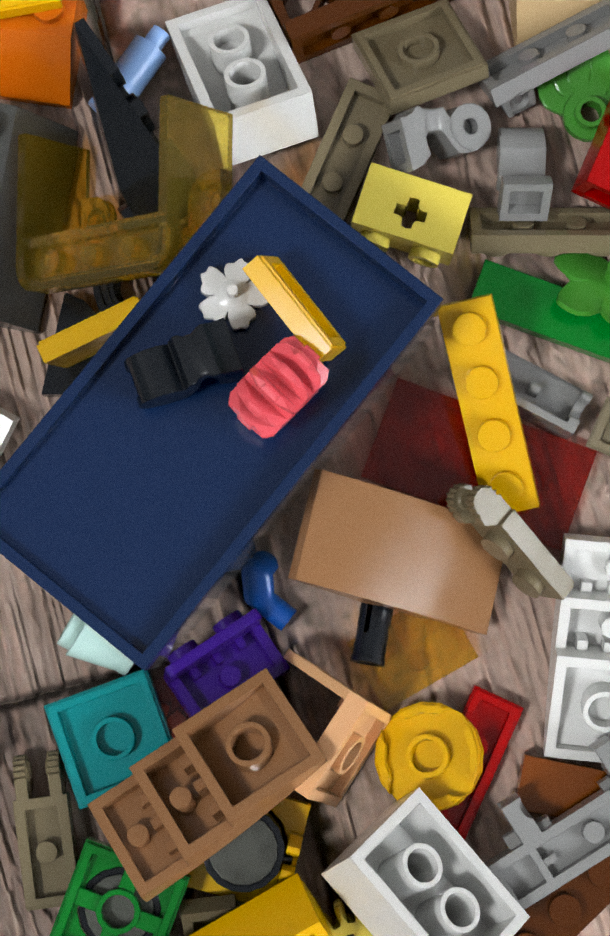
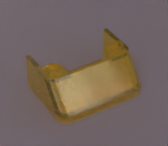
(78, 241)

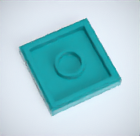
(107, 732)

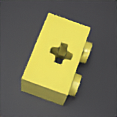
(438, 211)

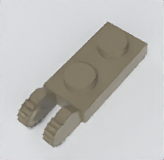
(510, 540)
(44, 833)

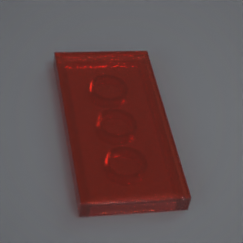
(427, 451)

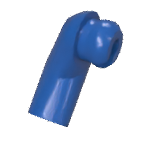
(259, 589)

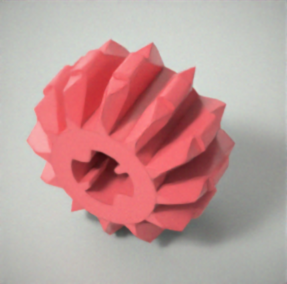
(278, 387)

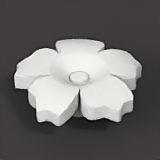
(230, 295)

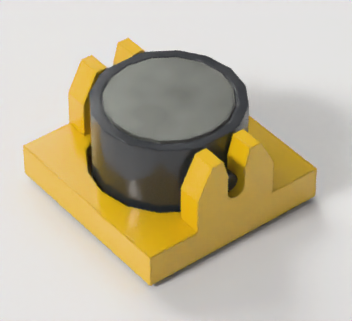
(257, 856)

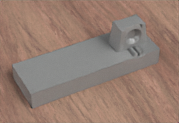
(545, 56)

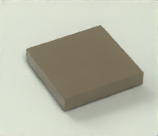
(419, 56)

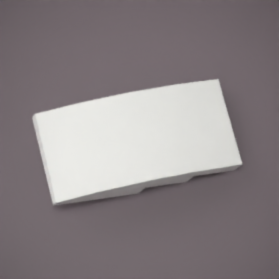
(580, 653)

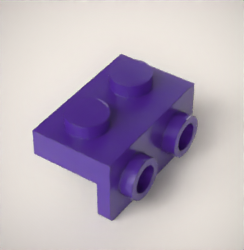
(222, 662)

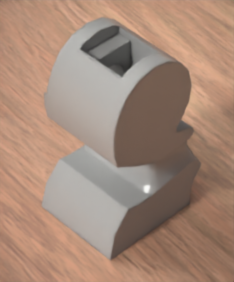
(445, 132)
(521, 175)

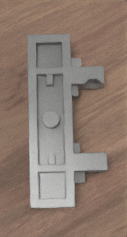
(553, 852)

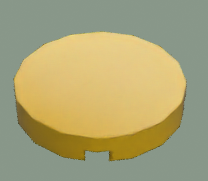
(430, 750)

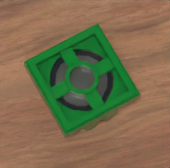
(111, 901)

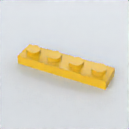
(488, 400)

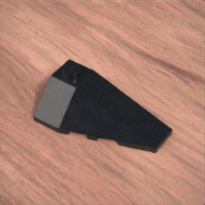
(124, 126)

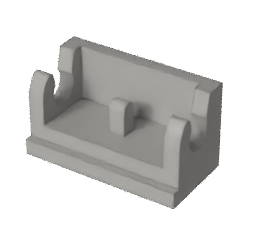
(546, 398)

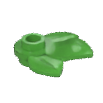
(579, 88)
(588, 285)

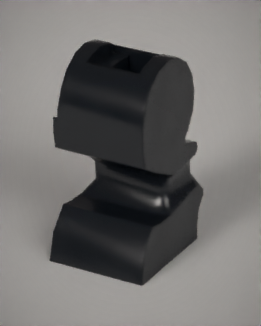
(178, 368)

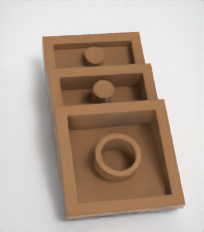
(394, 553)
(207, 784)

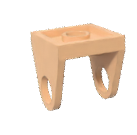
(346, 738)

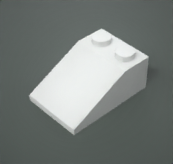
(244, 66)

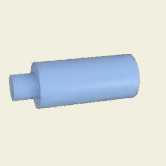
(141, 61)

